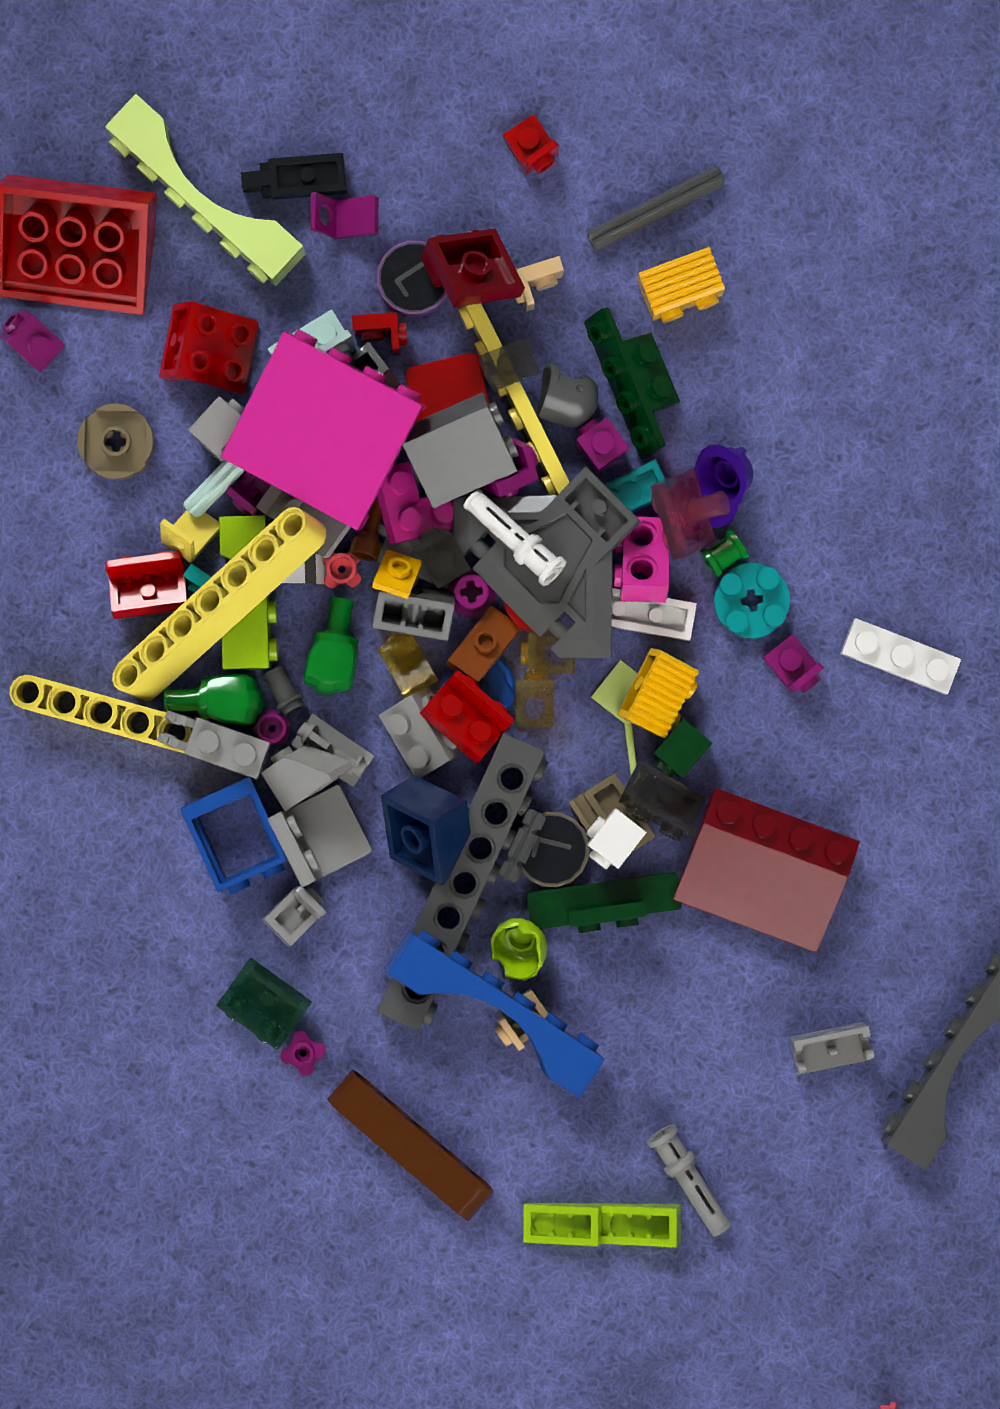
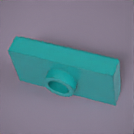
(635, 487)

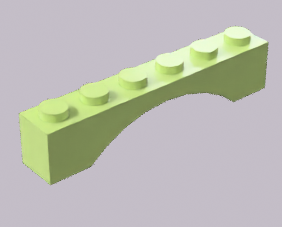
(261, 242)

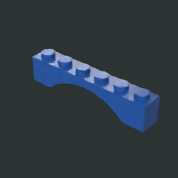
(430, 970)

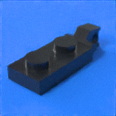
(297, 177)

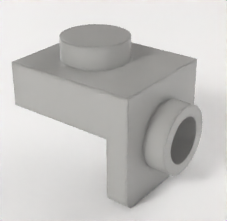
(295, 914)

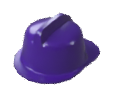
(727, 471)

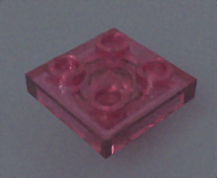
(686, 512)

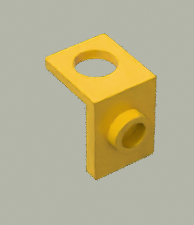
(397, 574)

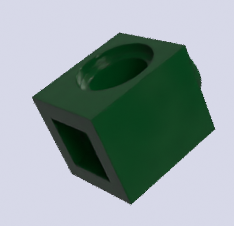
(680, 750)

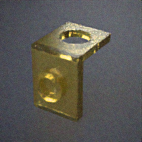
(534, 656)
(534, 686)

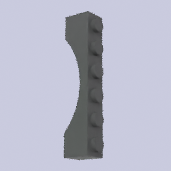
(920, 1123)

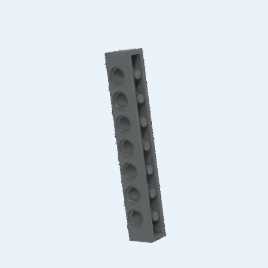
(510, 752)

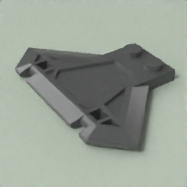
(583, 528)

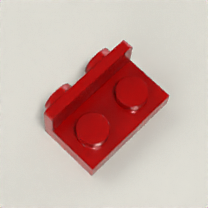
(467, 716)

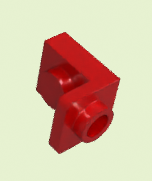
(532, 145)
(374, 327)

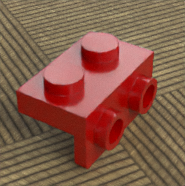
(146, 584)

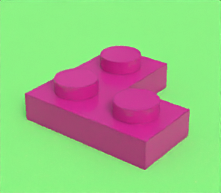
(406, 513)

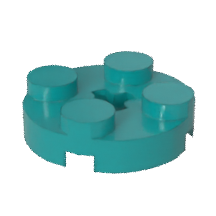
(734, 587)

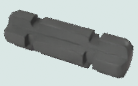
(522, 845)

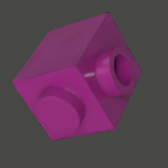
(600, 444)

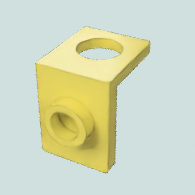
(189, 534)

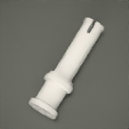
(526, 548)

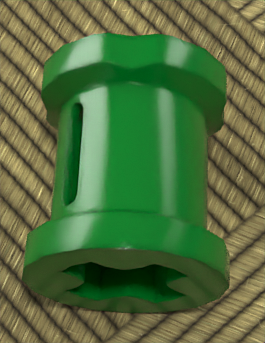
(724, 553)

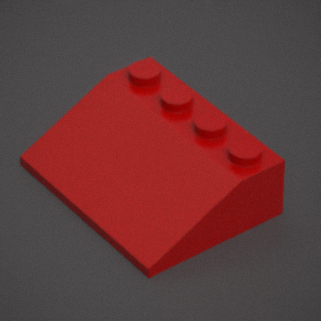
(76, 243)

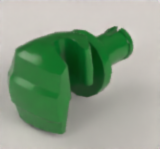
(334, 655)
(221, 698)

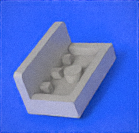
(417, 739)

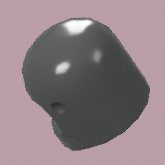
(566, 399)

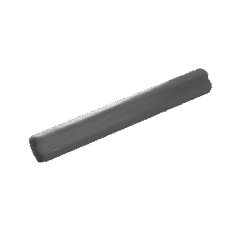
(656, 208)

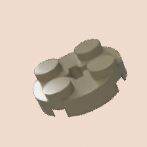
(100, 426)

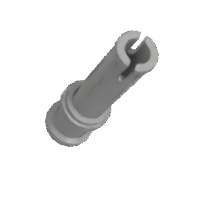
(681, 1166)

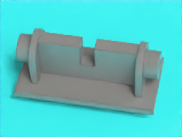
(326, 738)

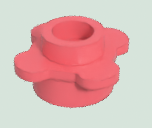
(334, 577)

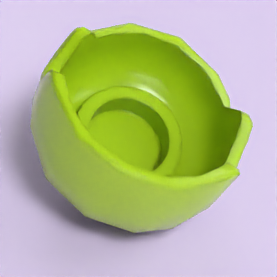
(519, 948)

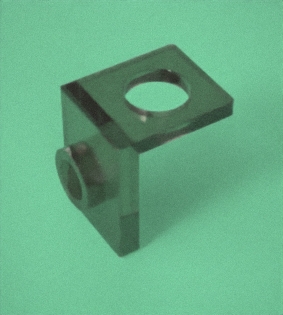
(507, 365)

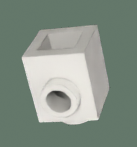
(613, 839)

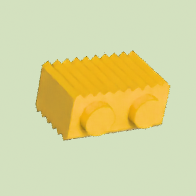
(681, 285)
(659, 693)

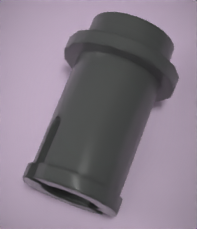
(283, 691)

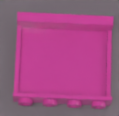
(323, 428)

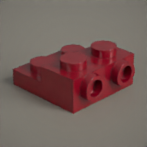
(472, 267)

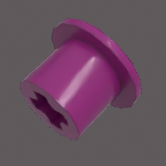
(472, 595)

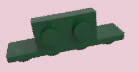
(636, 379)
(603, 902)

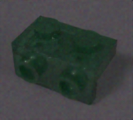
(263, 1004)

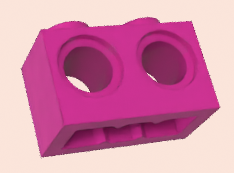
(646, 559)

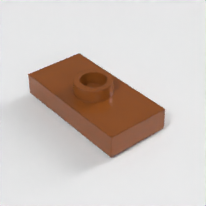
(484, 645)

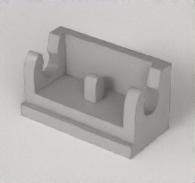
(831, 1048)

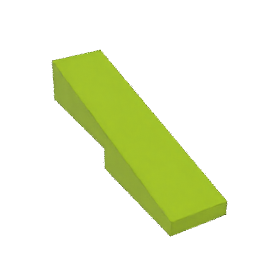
(602, 1224)

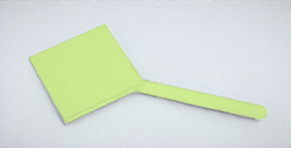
(611, 697)

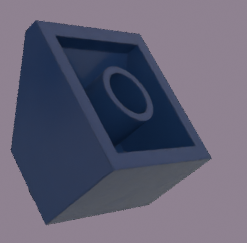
(425, 827)

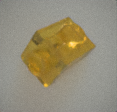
(407, 664)

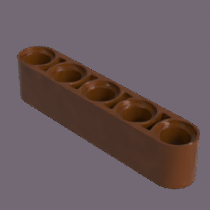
(410, 1145)

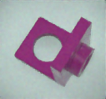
(345, 217)

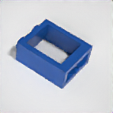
(215, 801)

